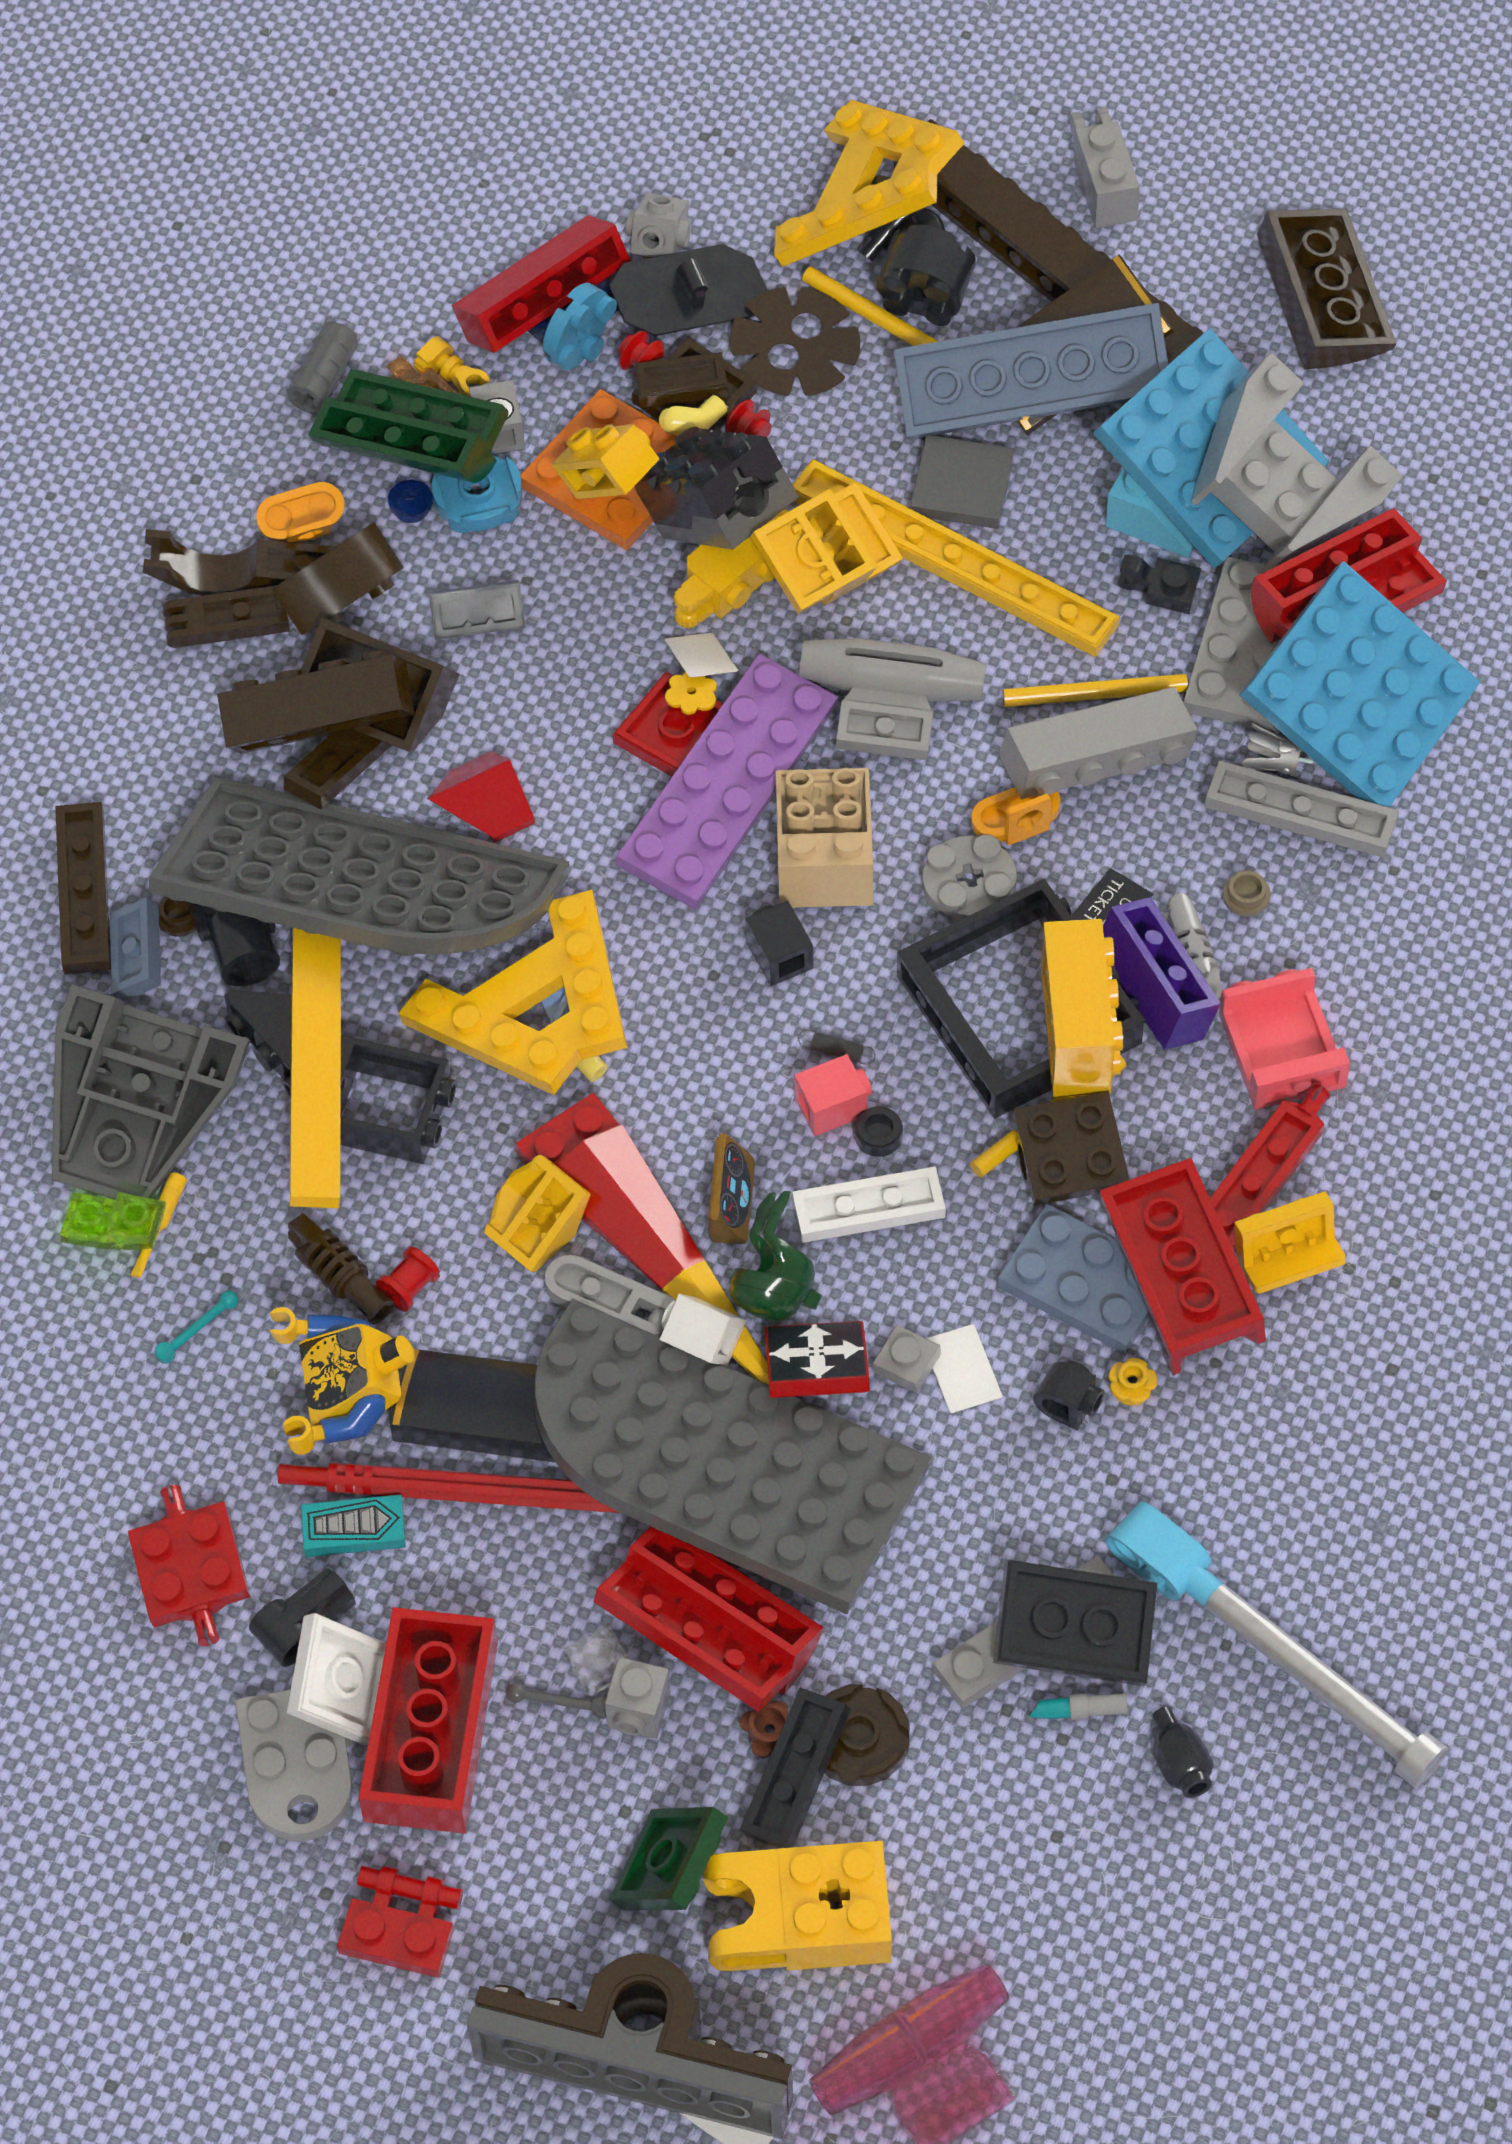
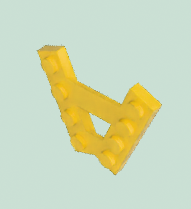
(849, 200)
(484, 1018)

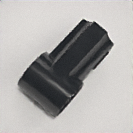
(280, 1621)

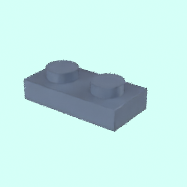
(135, 949)

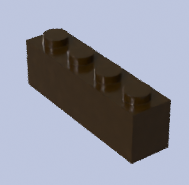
(315, 702)

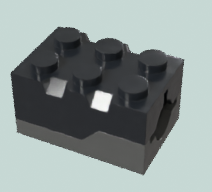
(715, 487)

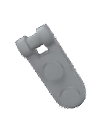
(606, 1291)

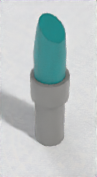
(1080, 1706)

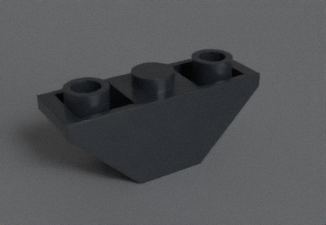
(267, 1023)

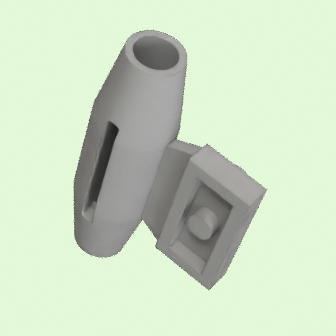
(889, 690)

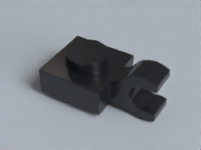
(1167, 584)

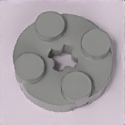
(961, 856)

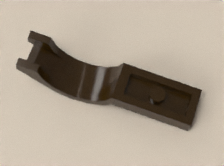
(207, 574)

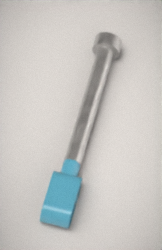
(1179, 1564)

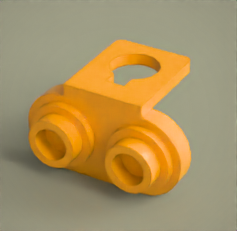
(300, 513)
(1014, 818)

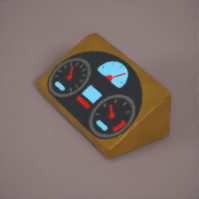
(730, 1192)

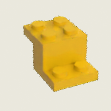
(826, 547)

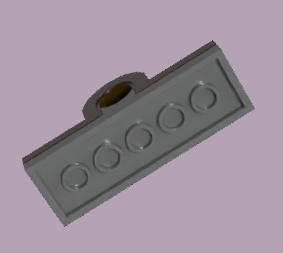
(651, 2067)

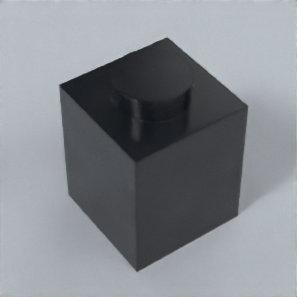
(779, 942)

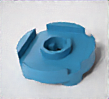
(578, 330)
(482, 511)

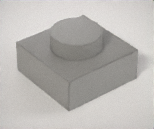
(906, 1358)

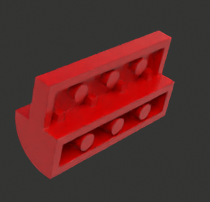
(1378, 550)
(710, 1617)

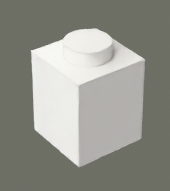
(701, 1329)

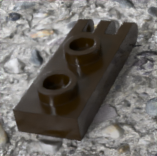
(224, 617)
(333, 766)

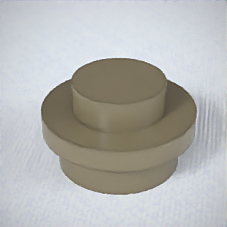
(1246, 894)

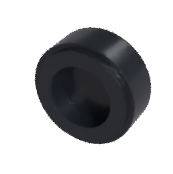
(878, 1131)

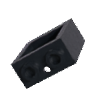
(399, 1066)

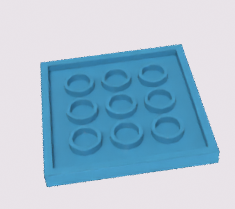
(1166, 435)
(1360, 688)

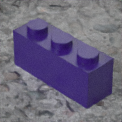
(1160, 974)

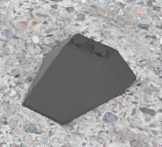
(132, 1092)

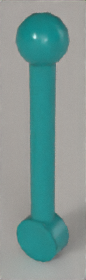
(165, 1351)

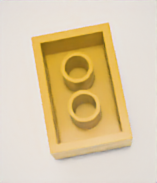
(1080, 1007)

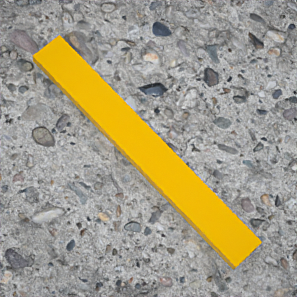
(975, 567)
(315, 1071)

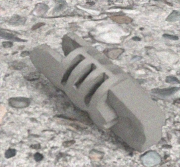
(1192, 935)

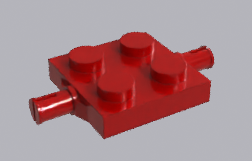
(189, 1564)

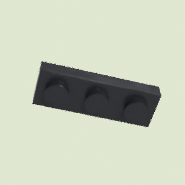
(795, 1769)

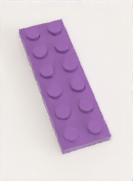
(726, 781)

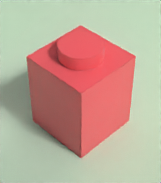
(831, 1094)

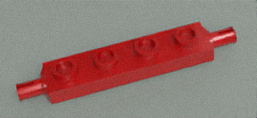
(1269, 1160)

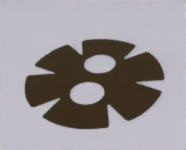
(813, 368)

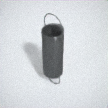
(836, 1046)

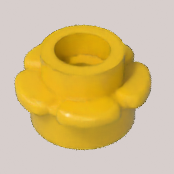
(1128, 1392)

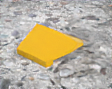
(536, 1212)

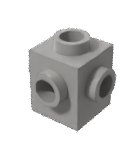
(659, 226)

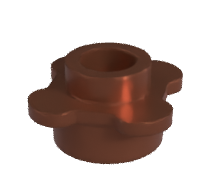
(754, 1723)

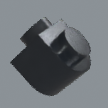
(1068, 1394)

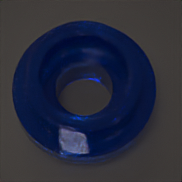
(410, 510)

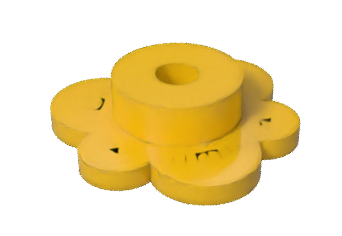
(691, 693)

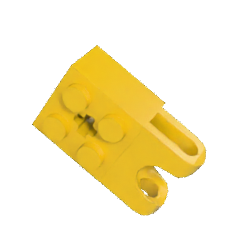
(792, 1907)

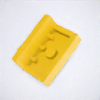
(1288, 1243)

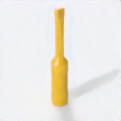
(170, 1194)

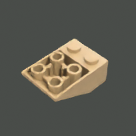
(824, 837)

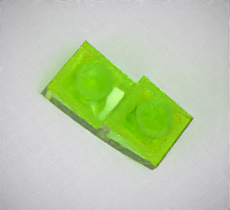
(112, 1224)

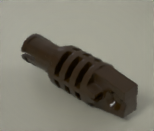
(338, 1268)

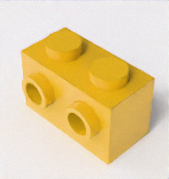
(605, 460)

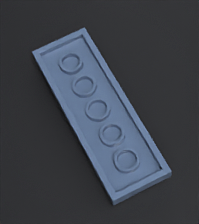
(1029, 371)

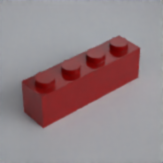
(540, 283)

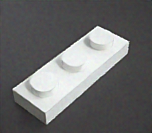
(868, 1204)

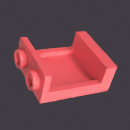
(1281, 1038)

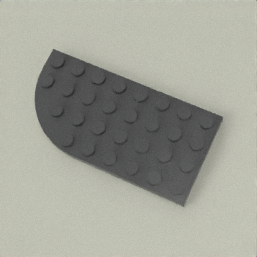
(353, 873)
(719, 1458)

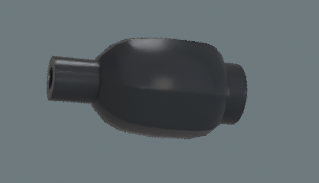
(1181, 1755)

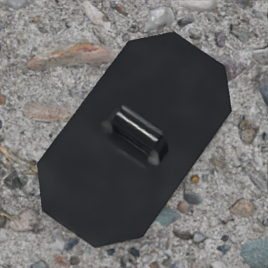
(686, 289)

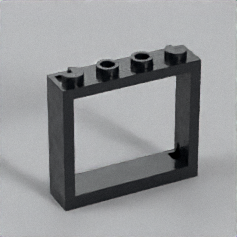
(924, 957)

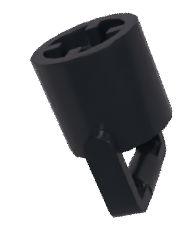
(239, 945)

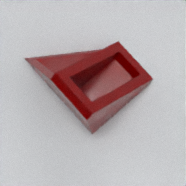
(486, 796)

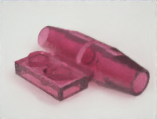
(921, 2055)

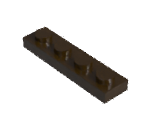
(83, 888)

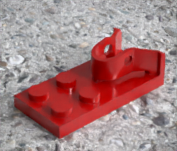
(1182, 1261)

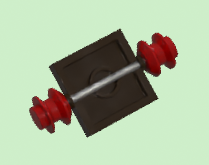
(741, 387)

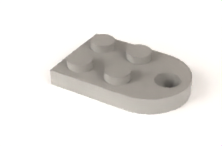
(292, 1764)

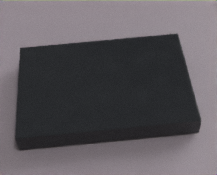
(1075, 1622)

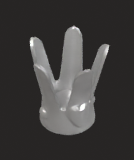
(1281, 752)

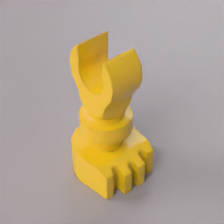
(438, 356)

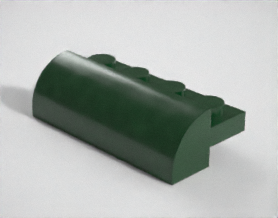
(411, 426)

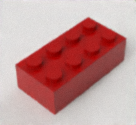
(428, 1720)

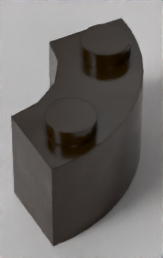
(338, 579)

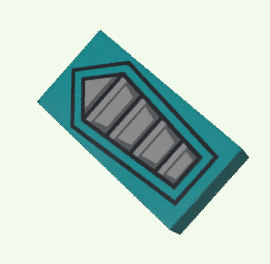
(353, 1525)

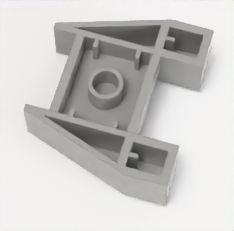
(1274, 480)

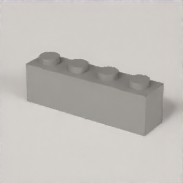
(1098, 743)

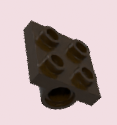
(1069, 1148)

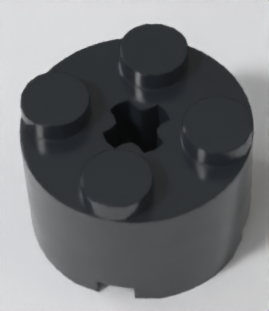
(925, 274)

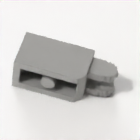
(1105, 170)

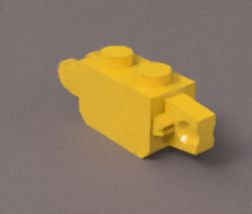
(720, 581)

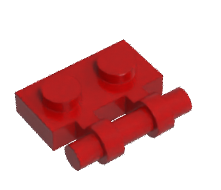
(398, 1936)

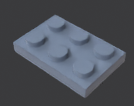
(1077, 1279)

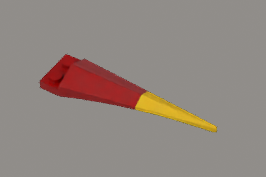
(632, 1208)

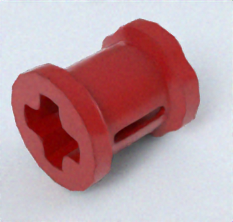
(408, 1278)

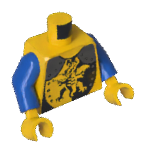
(346, 1375)

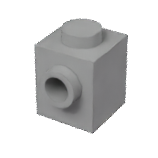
(637, 1698)

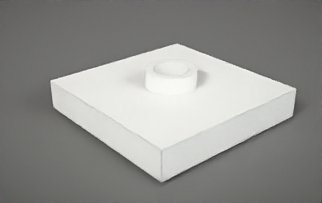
(336, 1678)

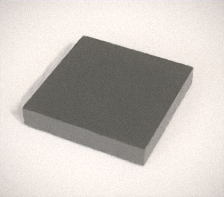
(962, 481)

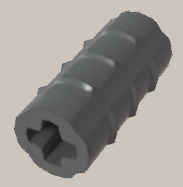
(322, 367)

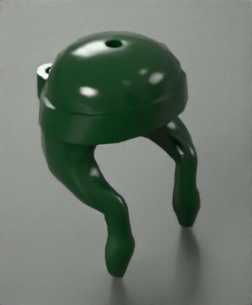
(783, 1274)

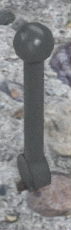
(516, 1693)

